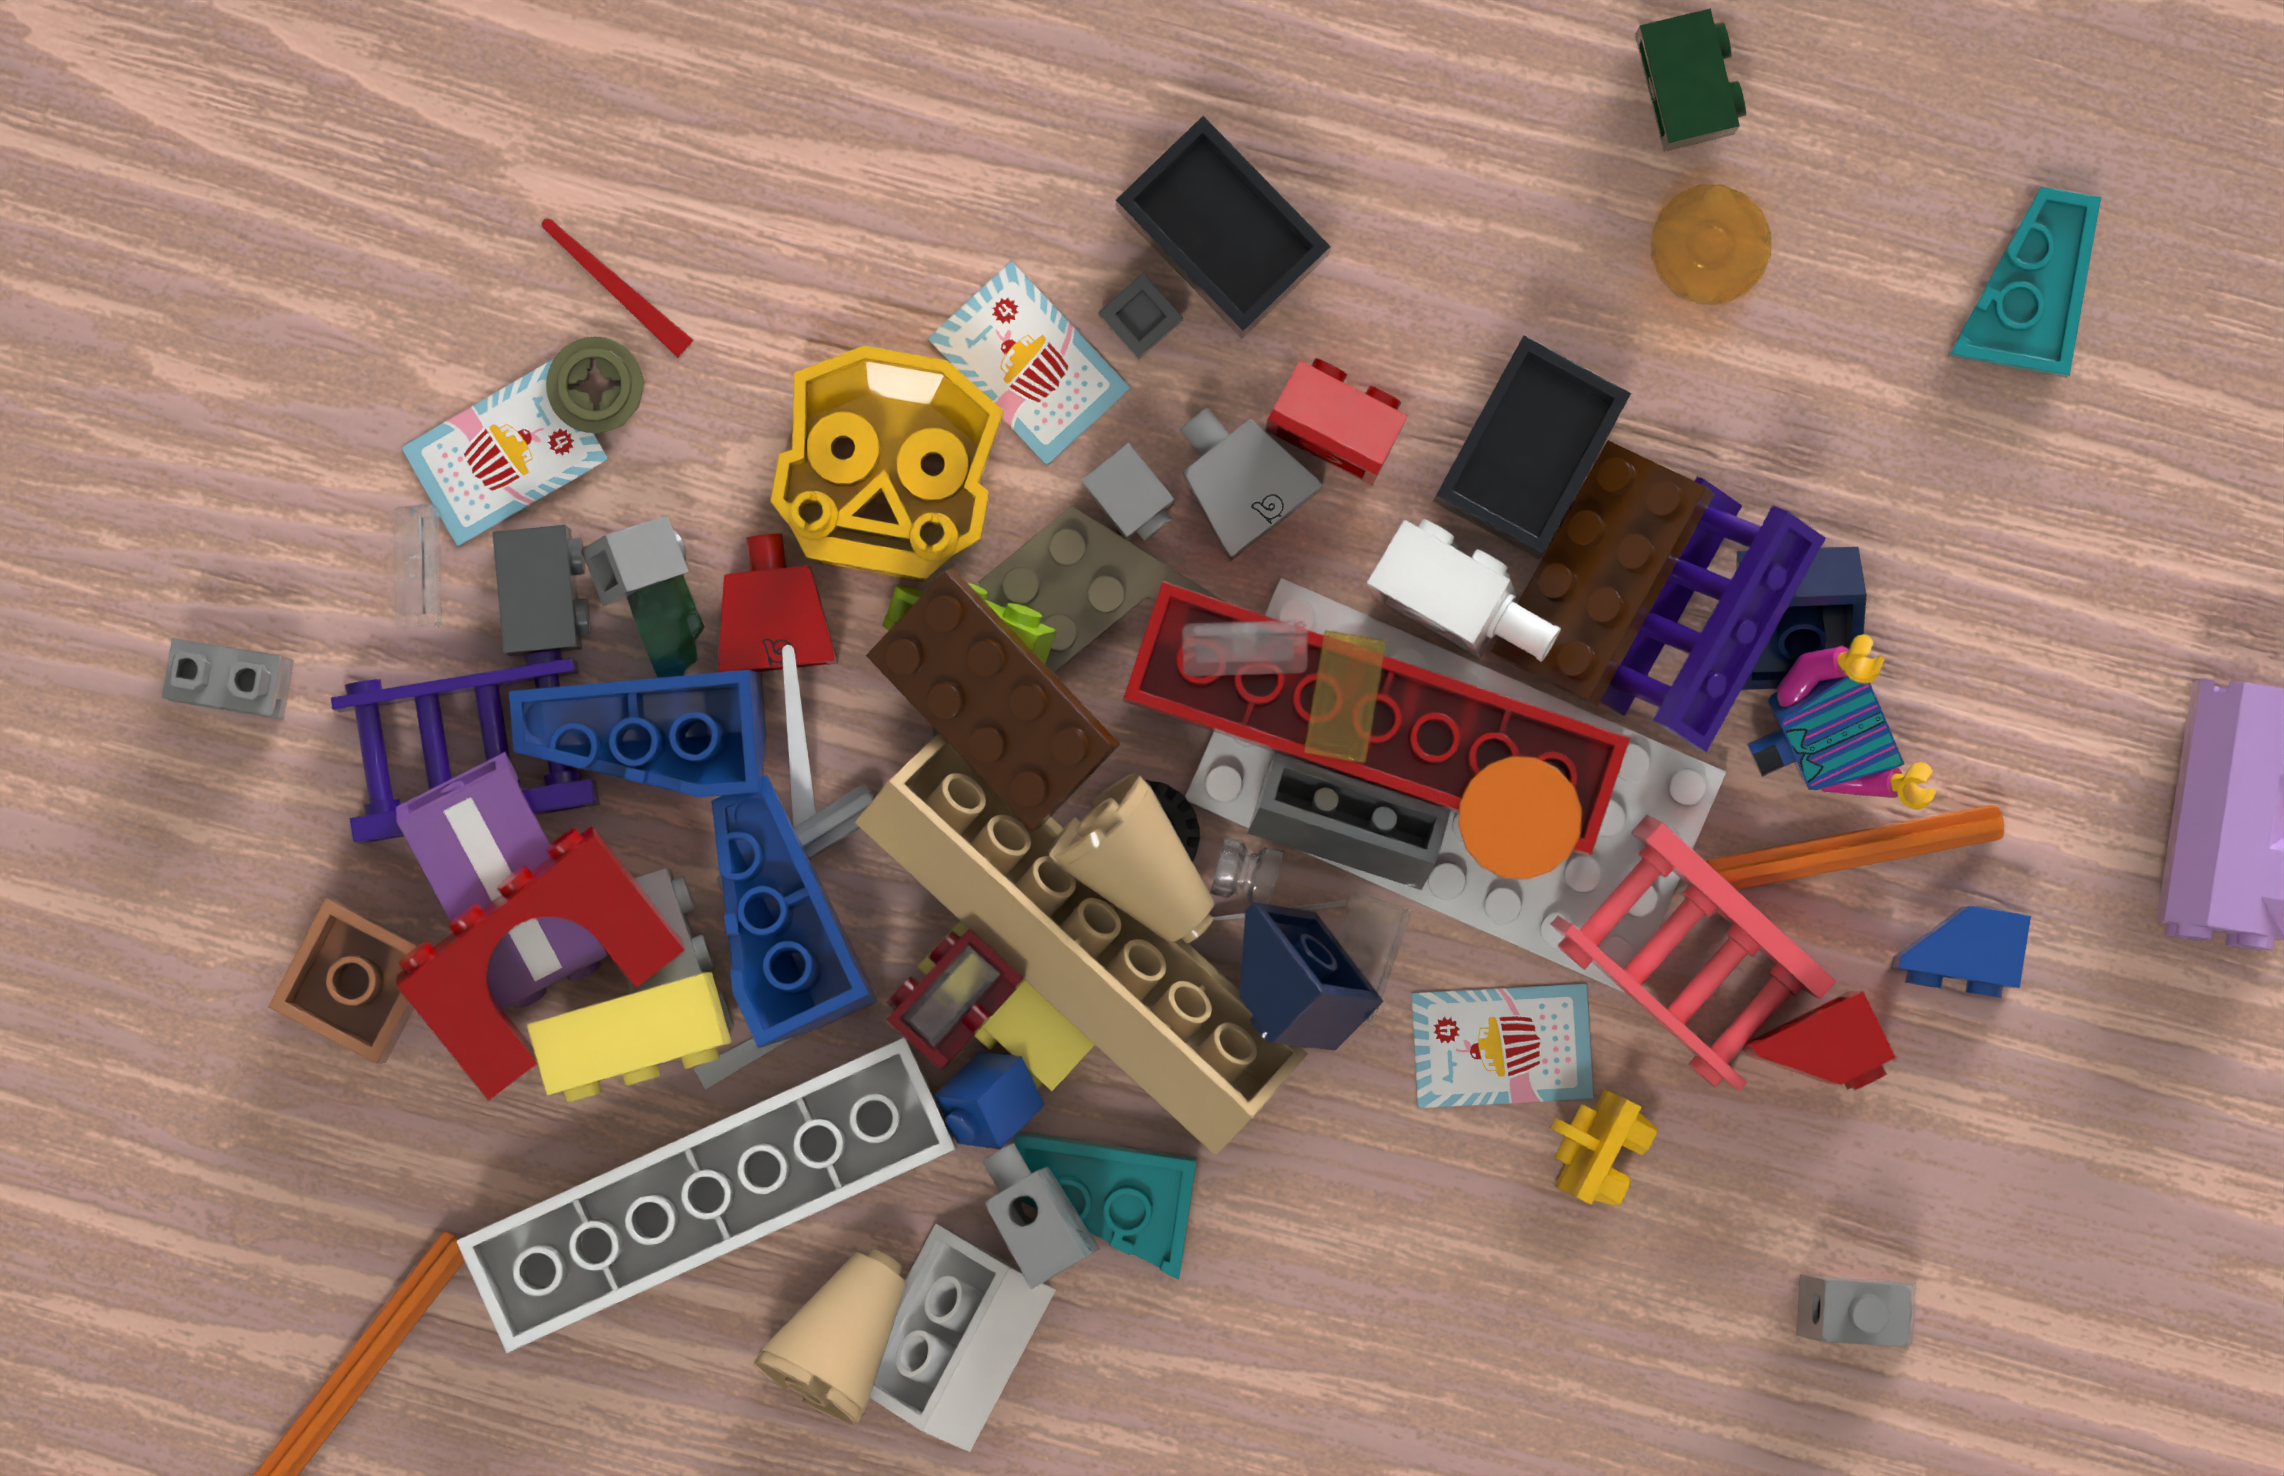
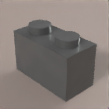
(540, 590)

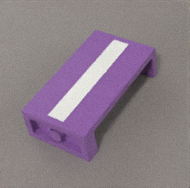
(468, 842)

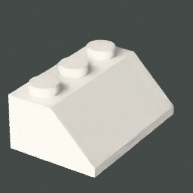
(956, 1337)

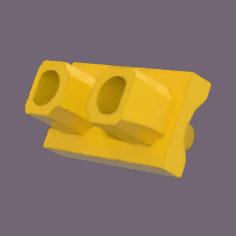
(1593, 1145)

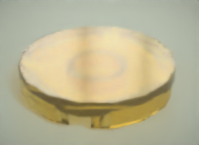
(1710, 244)

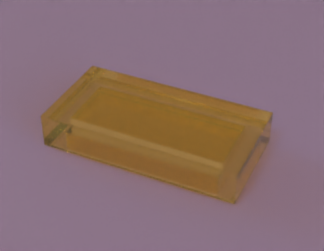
(1344, 696)

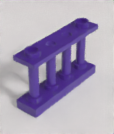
(1737, 628)
(562, 786)

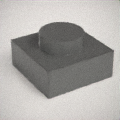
(1140, 316)

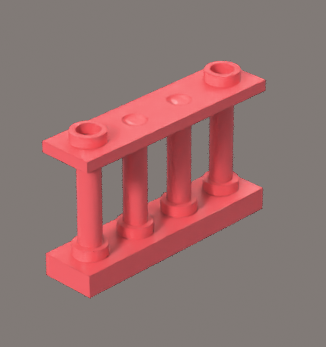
(1704, 895)

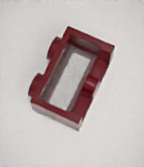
(953, 997)

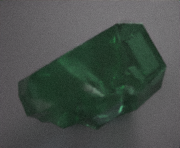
(668, 625)

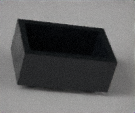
(1222, 227)
(1532, 447)

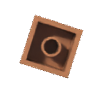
(347, 982)

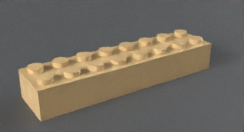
(1127, 989)

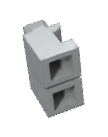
(227, 678)

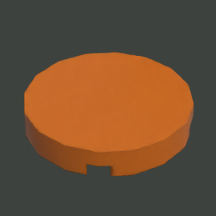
(1519, 818)

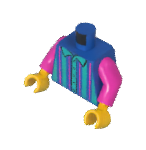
(1838, 730)

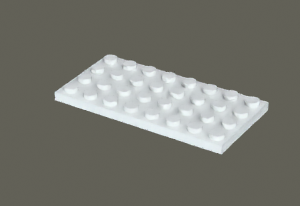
(1519, 911)

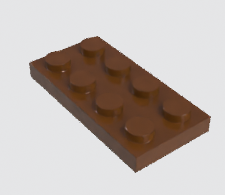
(1607, 568)
(992, 699)

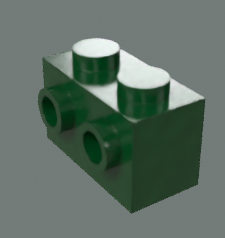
(1689, 79)

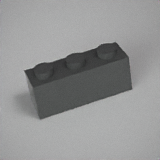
(1349, 821)

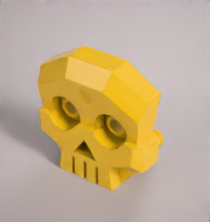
(896, 414)

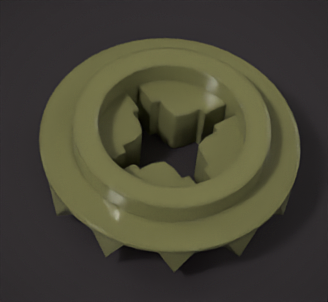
(573, 366)

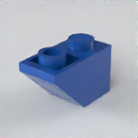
(1970, 946)

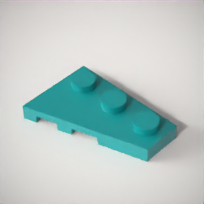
(2037, 289)
(1120, 1192)

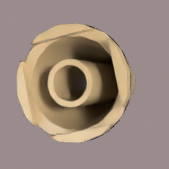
(1136, 861)
(838, 1338)

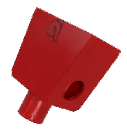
(772, 610)

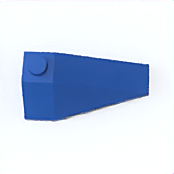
(667, 732)
(782, 931)

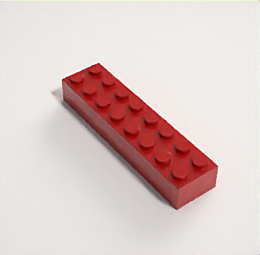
(1425, 727)

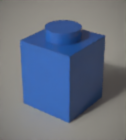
(989, 1100)

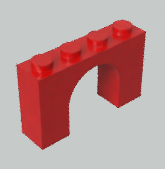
(578, 884)

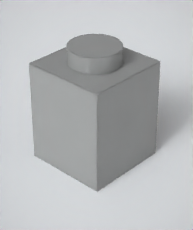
(1130, 494)
(635, 559)

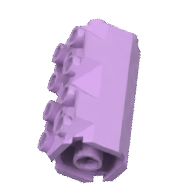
(2228, 819)

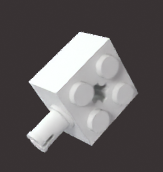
(1454, 593)

